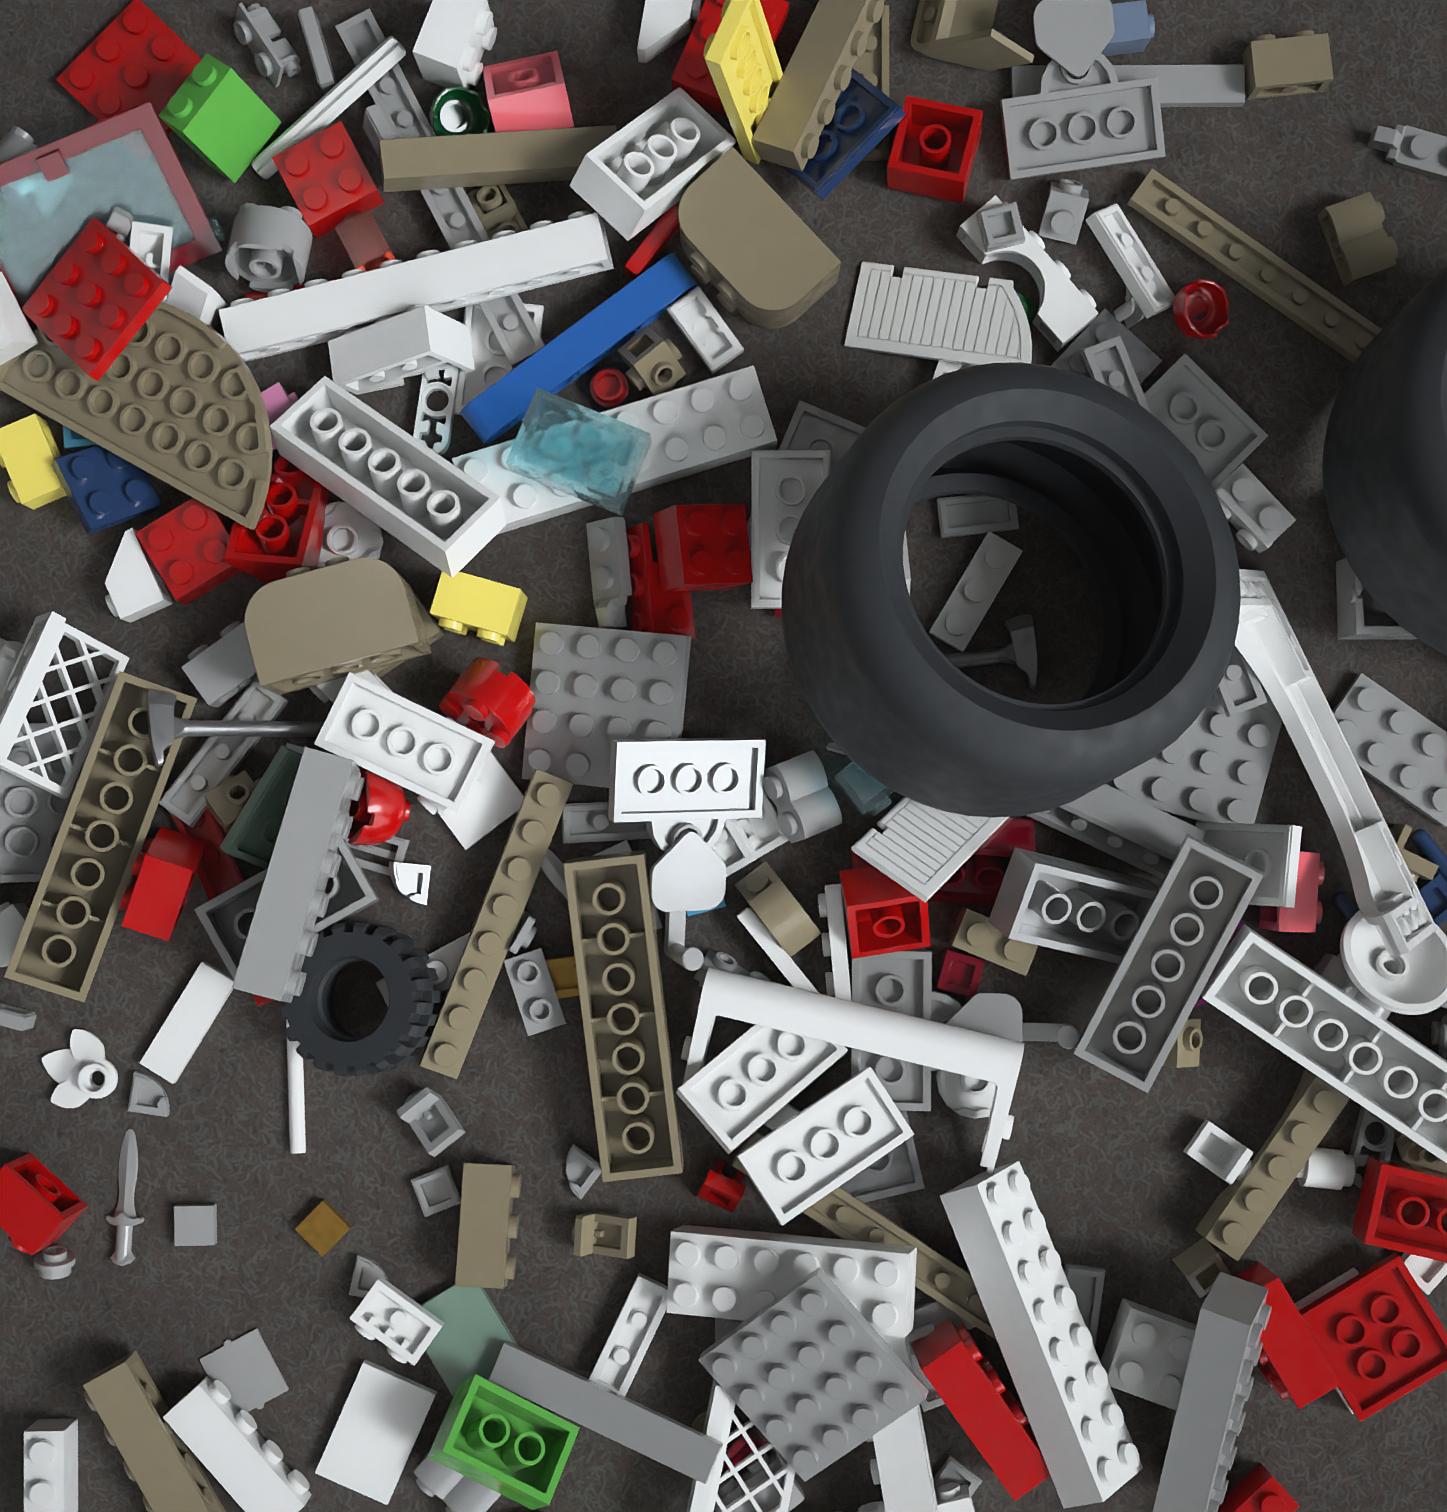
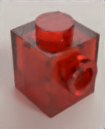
(364, 240)

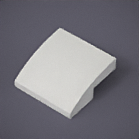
(749, 838)

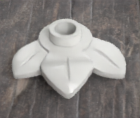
(75, 1068)

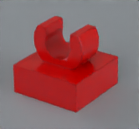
(721, 1189)

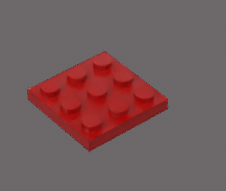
(129, 65)
(96, 298)
(1378, 1336)

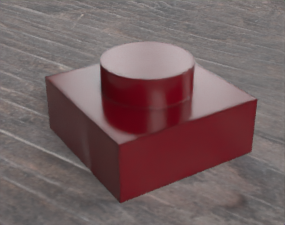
(960, 973)

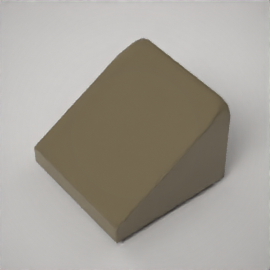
(1201, 1266)

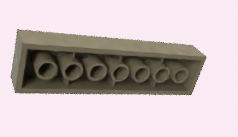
(96, 846)
(624, 1015)

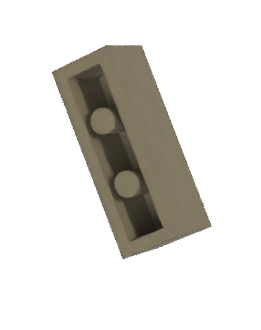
(487, 1225)

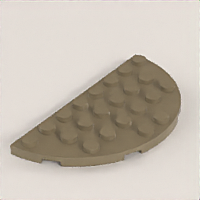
(168, 404)

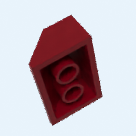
(983, 873)

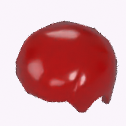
(1195, 298)

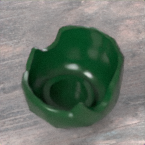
(456, 106)

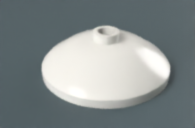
(1415, 978)

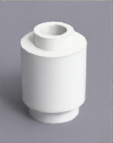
(1328, 1169)

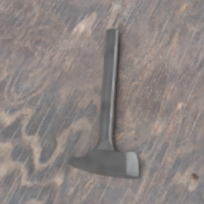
(1019, 651)
(166, 728)

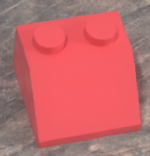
(528, 94)
(1307, 909)

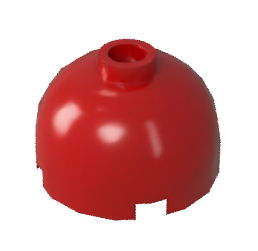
(378, 811)

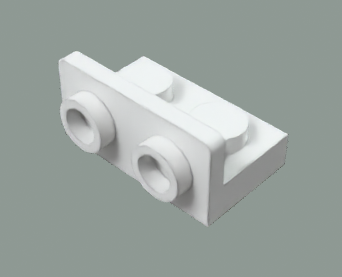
(1252, 510)
(396, 1322)

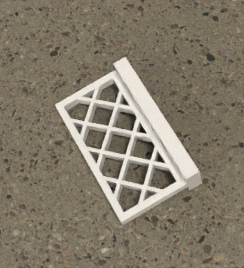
(26, 681)
(718, 1425)

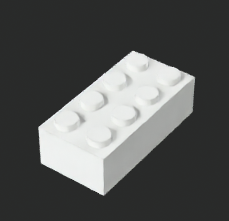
(650, 162)

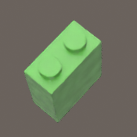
(220, 117)

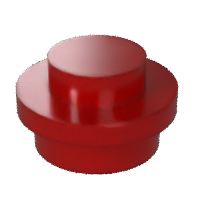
(609, 387)

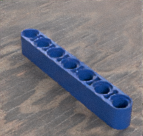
(578, 348)

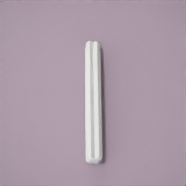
(332, 103)

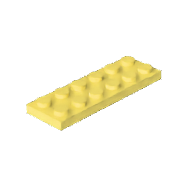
(743, 69)

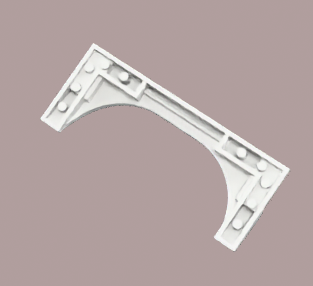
(1376, 867)

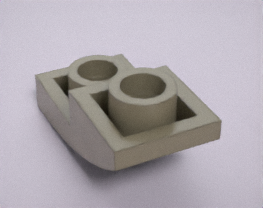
(496, 209)

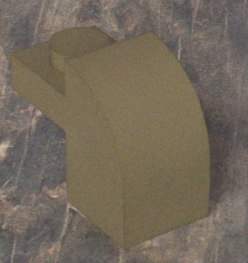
(778, 909)

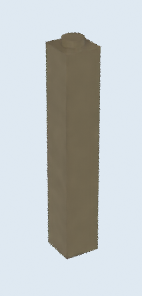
(486, 158)

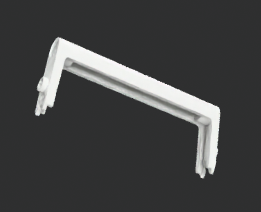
(863, 1029)

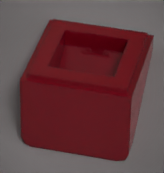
(739, 1448)

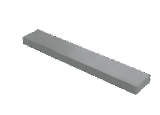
(1177, 83)
(606, 1412)

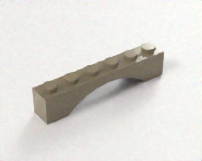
(1248, 1202)

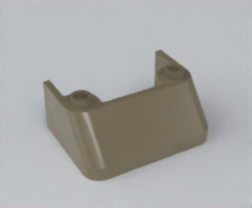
(964, 35)

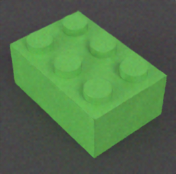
(504, 1442)

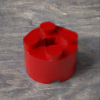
(489, 701)

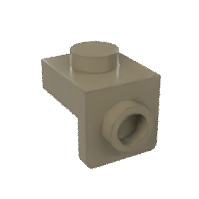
(1418, 866)
(604, 1234)

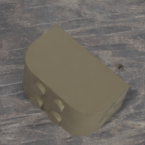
(752, 245)
(332, 623)

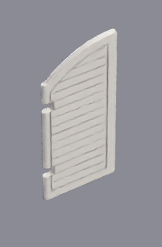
(938, 317)
(923, 845)

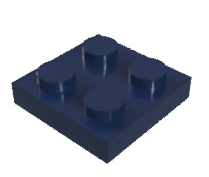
(105, 488)

